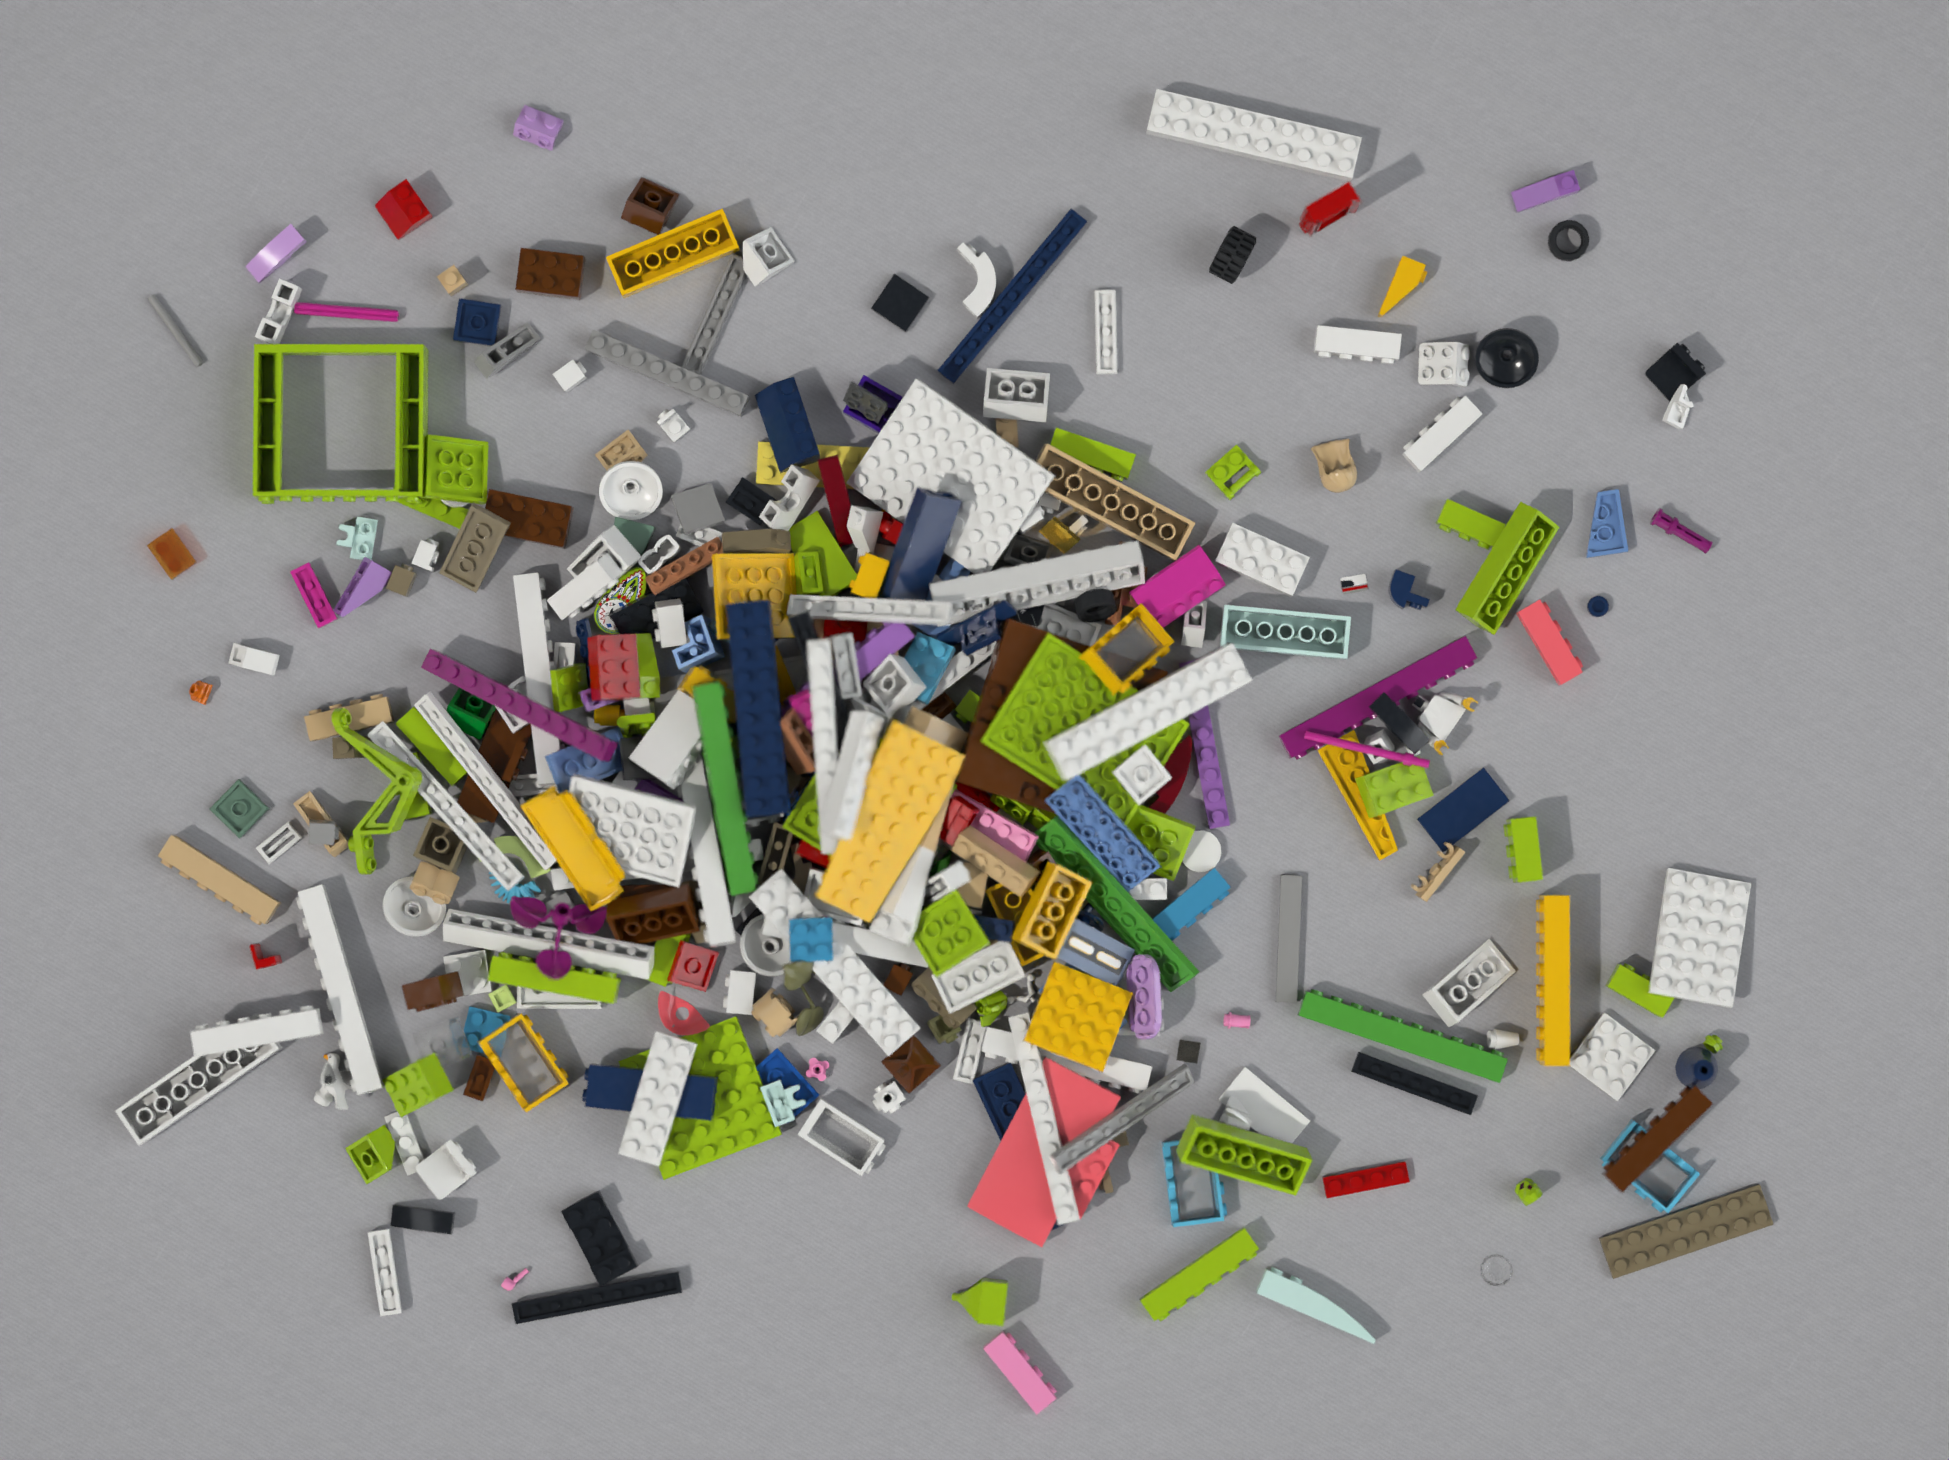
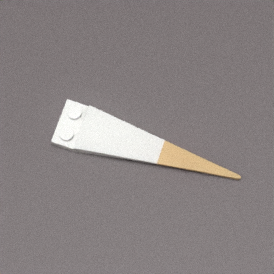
(901, 908)

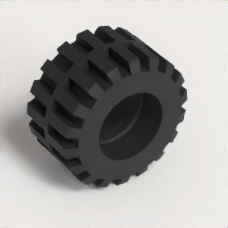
(1232, 254)

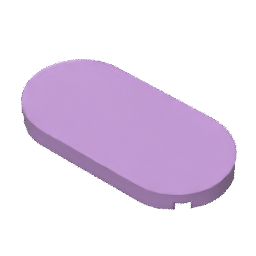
(1145, 1003)

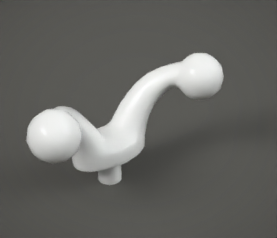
(1030, 977)

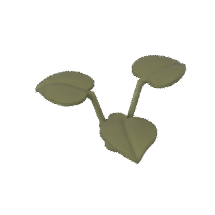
(795, 976)

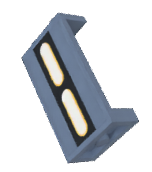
(1095, 953)

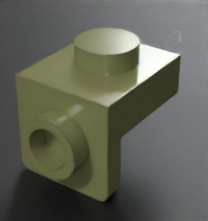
(942, 1031)

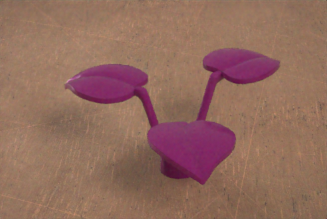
(530, 911)

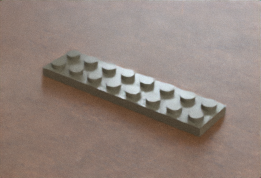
(1686, 1231)

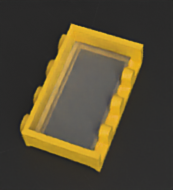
(1128, 649)
(523, 1062)

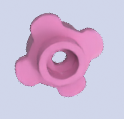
(814, 1063)

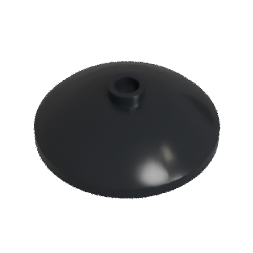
(1504, 369)

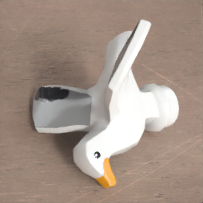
(333, 1083)

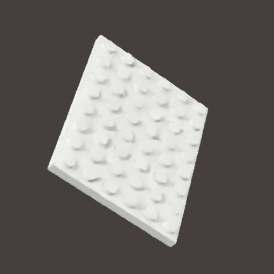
(947, 450)

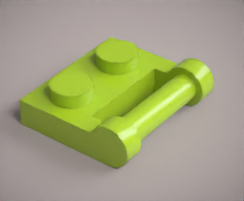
(1227, 467)
(636, 724)

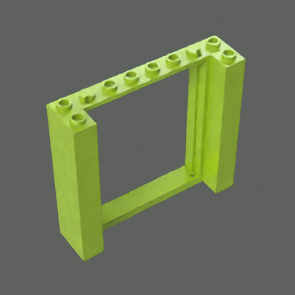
(410, 421)

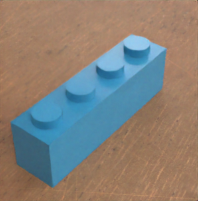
(1191, 903)

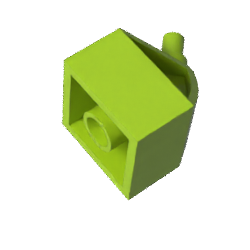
(985, 1301)

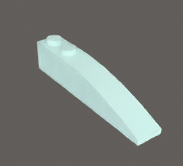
(1308, 1301)

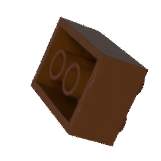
(550, 273)

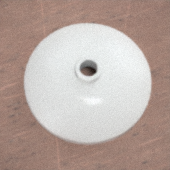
(632, 501)
(400, 899)
(756, 954)

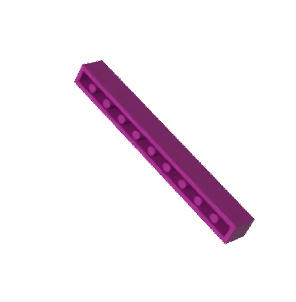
(1397, 686)
(519, 705)

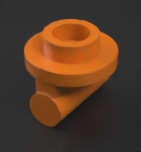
(200, 691)

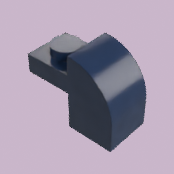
(1400, 588)

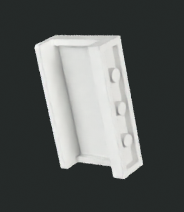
(671, 742)

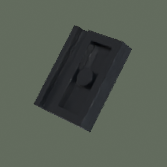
(749, 500)

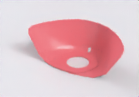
(667, 1010)

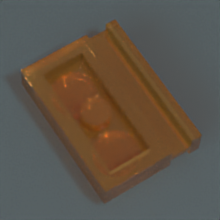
(172, 553)

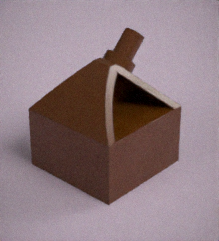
(911, 1064)

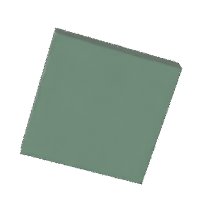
(239, 808)

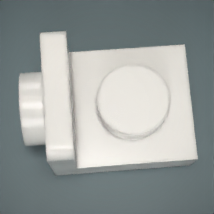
(672, 424)

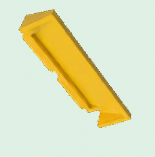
(576, 846)

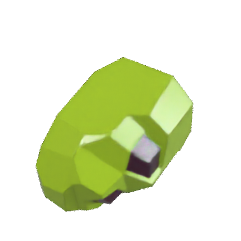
(1527, 1191)

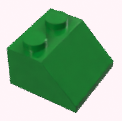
(470, 713)

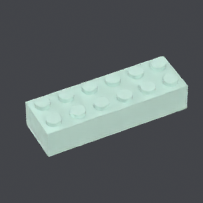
(1285, 632)

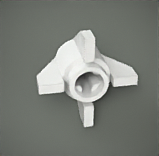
(1236, 1114)

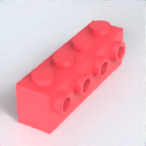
(1549, 642)

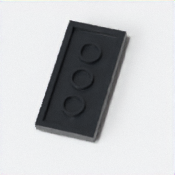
(637, 615)

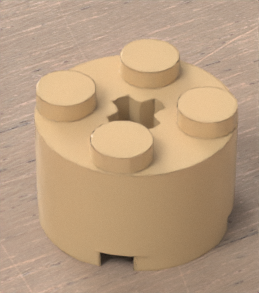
(775, 1013)

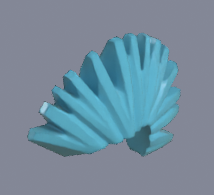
(517, 891)

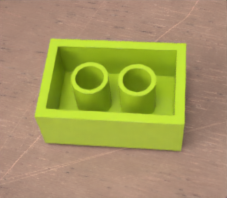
(1393, 788)
(1523, 849)
(417, 1085)

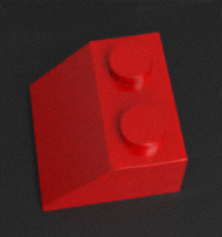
(402, 209)

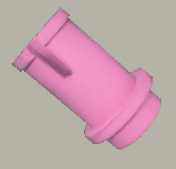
(1231, 1020)

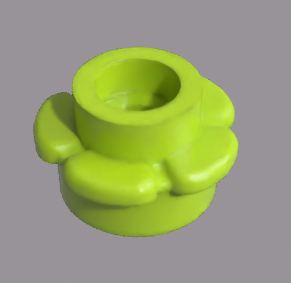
(1713, 1043)

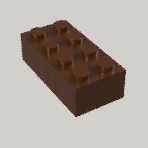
(532, 518)
(654, 915)

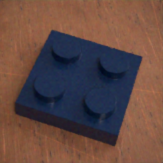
(477, 322)

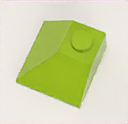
(373, 1154)

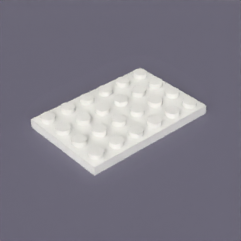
(640, 829)
(1699, 938)

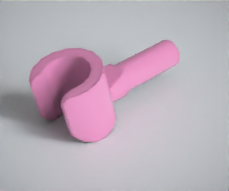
(509, 1284)

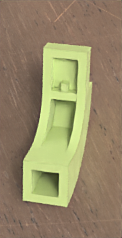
(514, 845)

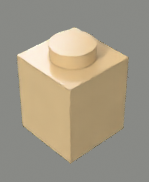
(452, 280)

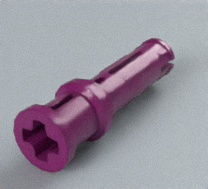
(1672, 526)

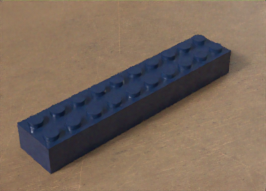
(758, 708)

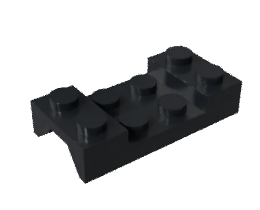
(599, 1238)

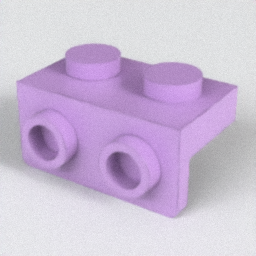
(537, 127)

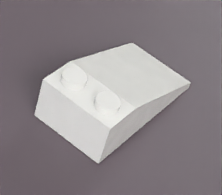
(1469, 983)

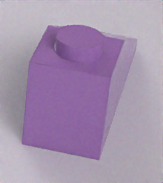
(1546, 191)
(365, 584)

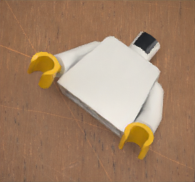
(1441, 716)

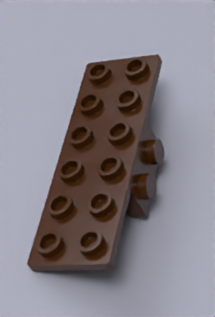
(503, 753)

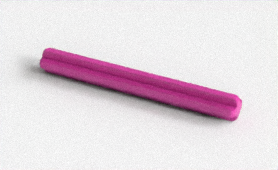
(346, 312)

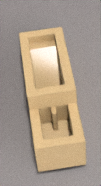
(311, 809)

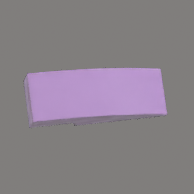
(275, 253)

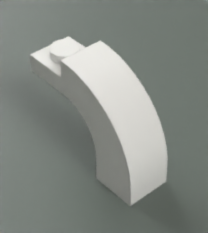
(984, 291)

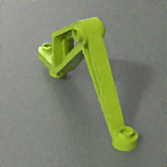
(404, 779)

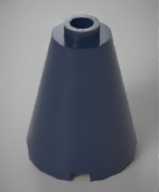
(1689, 1066)

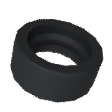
(1570, 224)
(1095, 605)

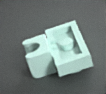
(359, 538)
(781, 1102)

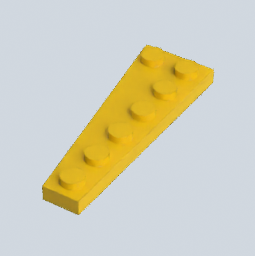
(1344, 767)

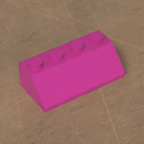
(1179, 586)

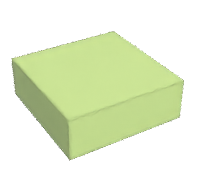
(502, 998)

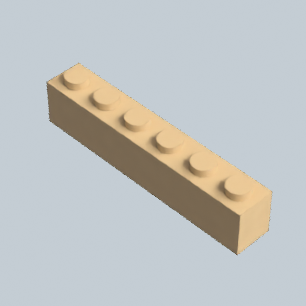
(219, 879)

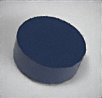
(1597, 606)

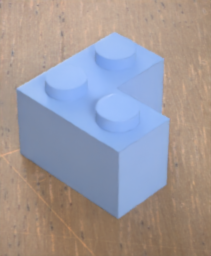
(703, 645)

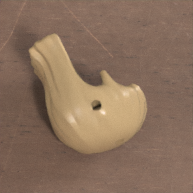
(1335, 465)

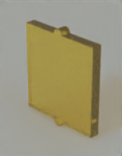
(1059, 535)

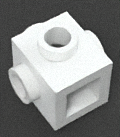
(896, 1094)

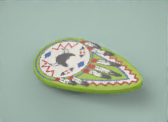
(629, 588)

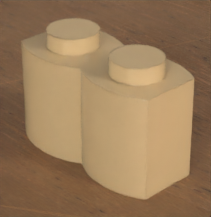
(434, 883)

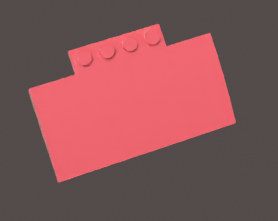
(1015, 1182)

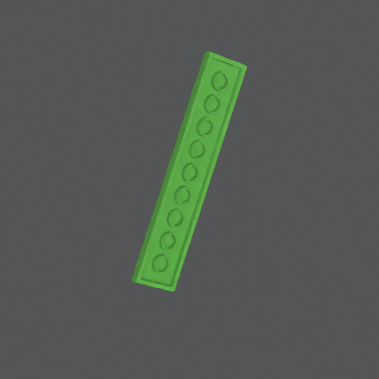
(1116, 903)

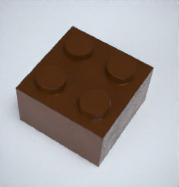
(433, 992)

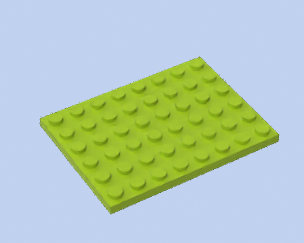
(1054, 696)

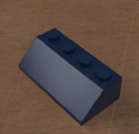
(787, 425)

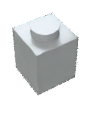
(322, 832)

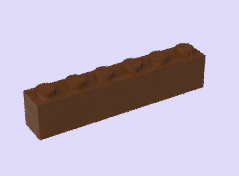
(1657, 1138)

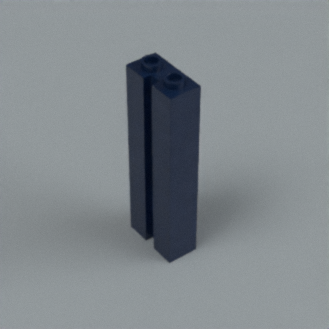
(920, 545)
(617, 1088)

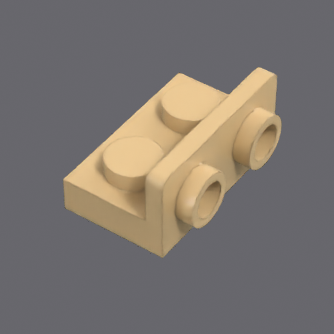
(620, 450)

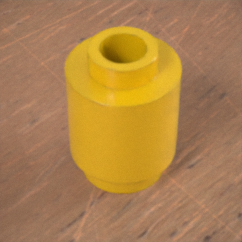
(608, 715)

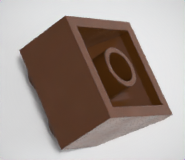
(649, 206)

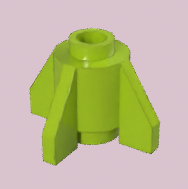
(991, 1007)

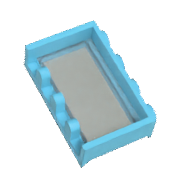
(1663, 1180)
(1192, 1191)

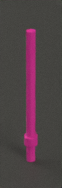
(1407, 758)

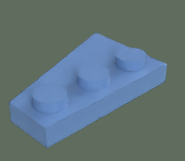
(1607, 526)

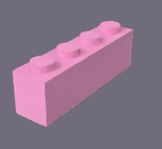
(1019, 1372)

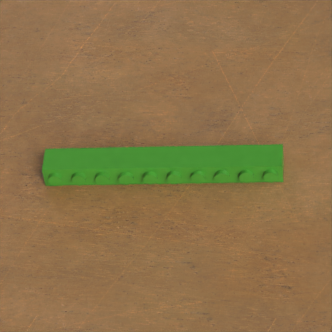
(723, 787)
(1401, 1036)

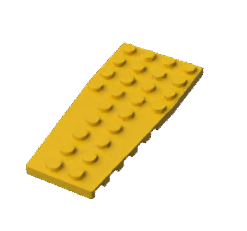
(896, 809)

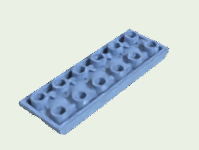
(1103, 832)

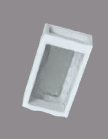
(842, 1137)

